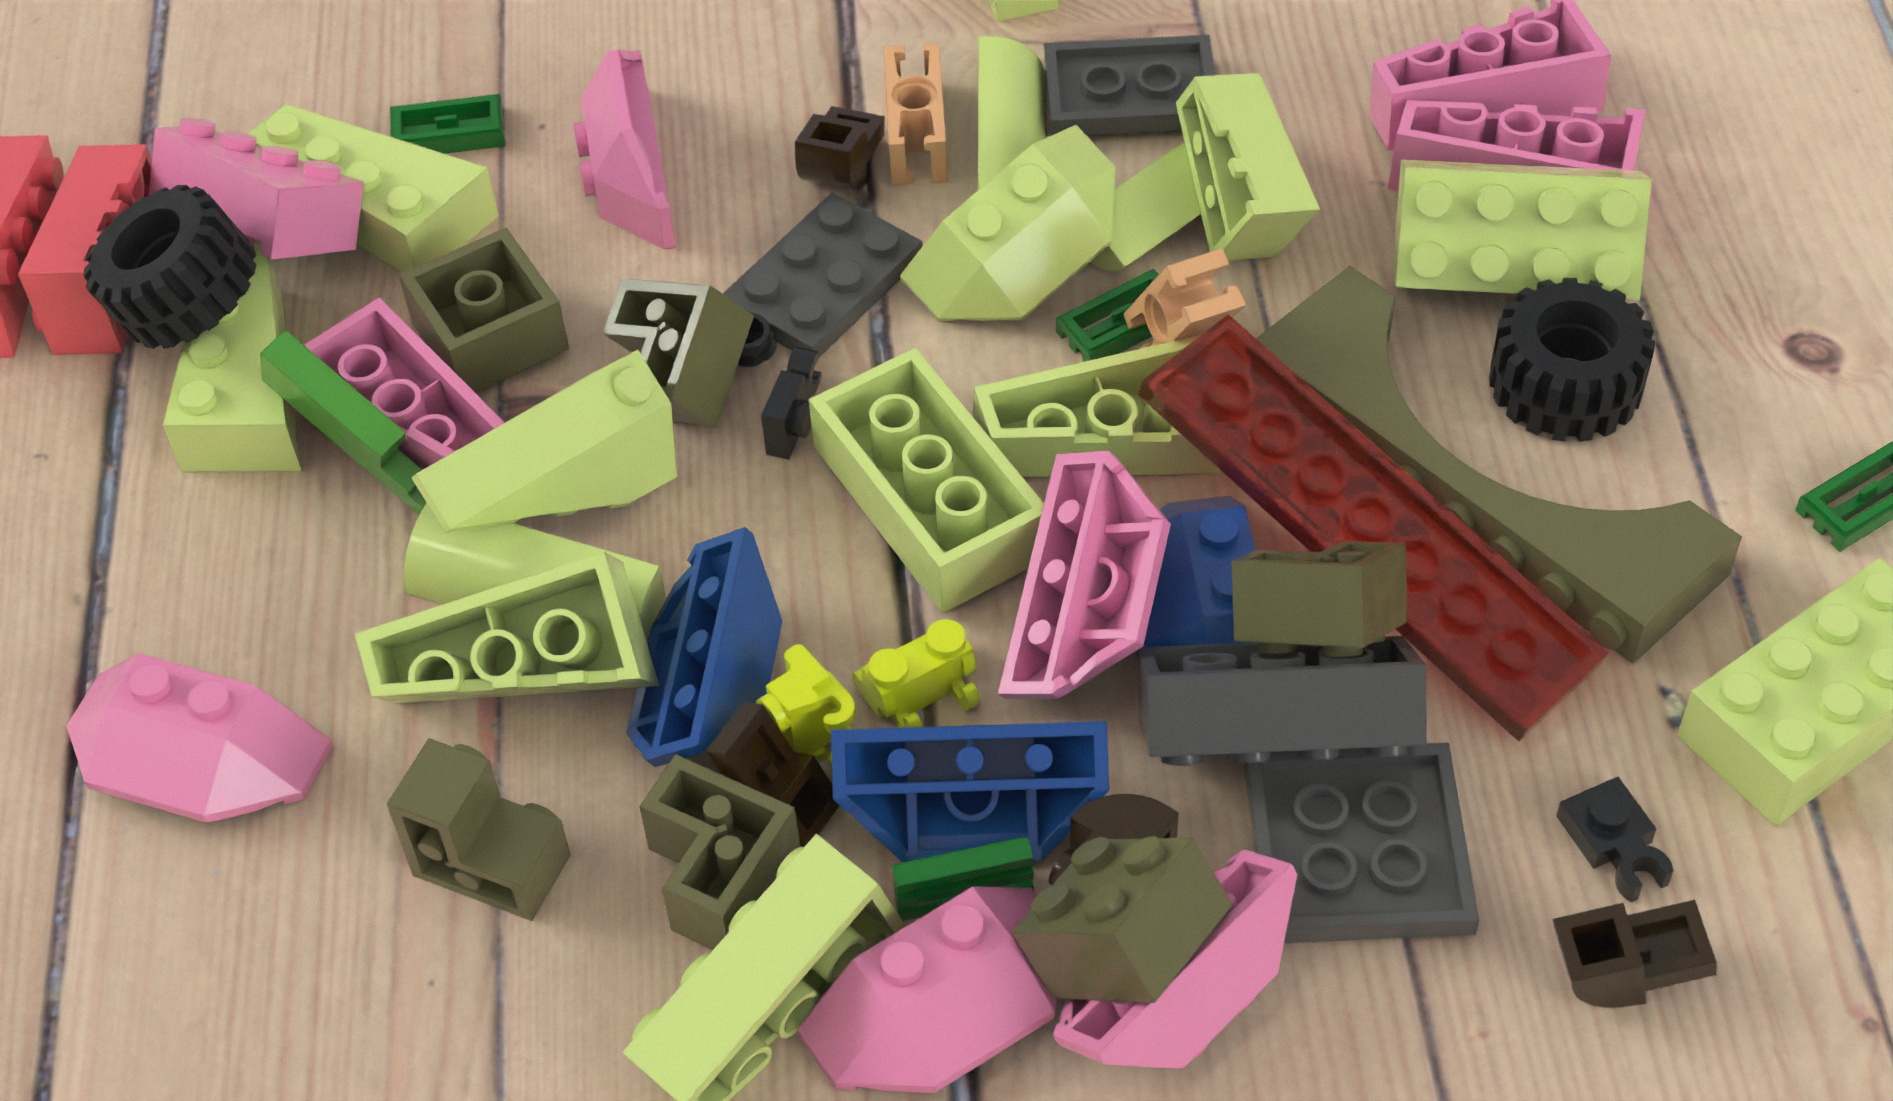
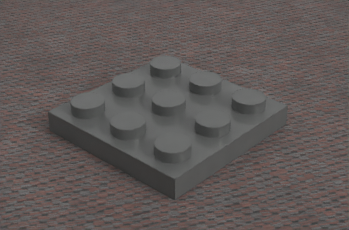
(1369, 842)

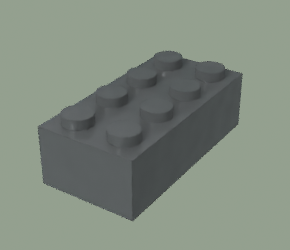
(1263, 703)

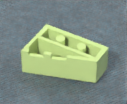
(1243, 167)

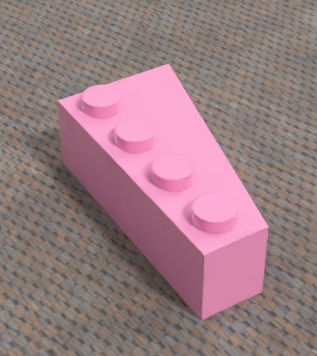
(1531, 60)
(1515, 137)
(264, 190)
(405, 382)

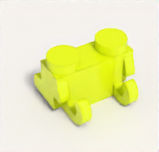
(919, 674)
(808, 704)

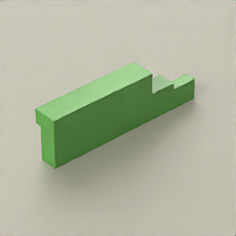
(341, 414)

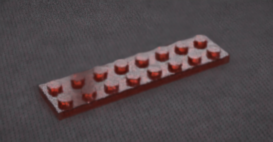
(1335, 485)

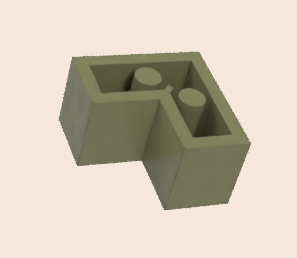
(686, 338)
(1320, 598)
(470, 837)
(723, 841)

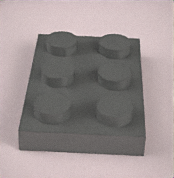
(1122, 82)
(825, 274)

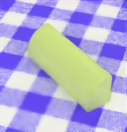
(1008, 103)
(1150, 209)
(466, 562)

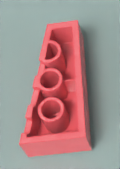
(27, 190)
(92, 194)

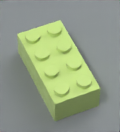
(1518, 227)
(928, 478)
(1802, 699)

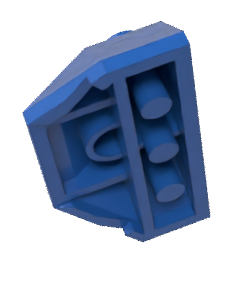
(1196, 572)
(708, 649)
(969, 784)

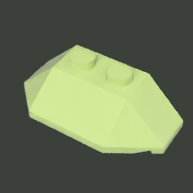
(1019, 233)

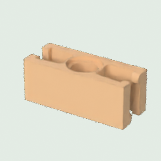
(915, 114)
(1185, 300)

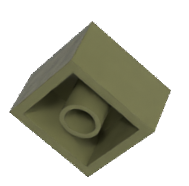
(485, 310)
(1122, 919)

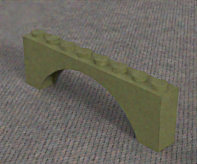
(1609, 570)

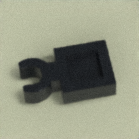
(787, 409)
(1614, 828)

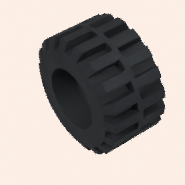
(170, 266)
(1565, 394)

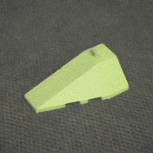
(575, 451)

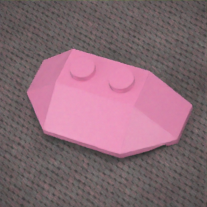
(624, 150)
(1086, 578)
(192, 741)
(1210, 988)
(932, 998)

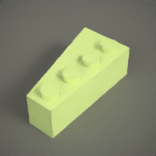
(412, 196)
(218, 404)
(1087, 410)
(526, 637)
(763, 975)

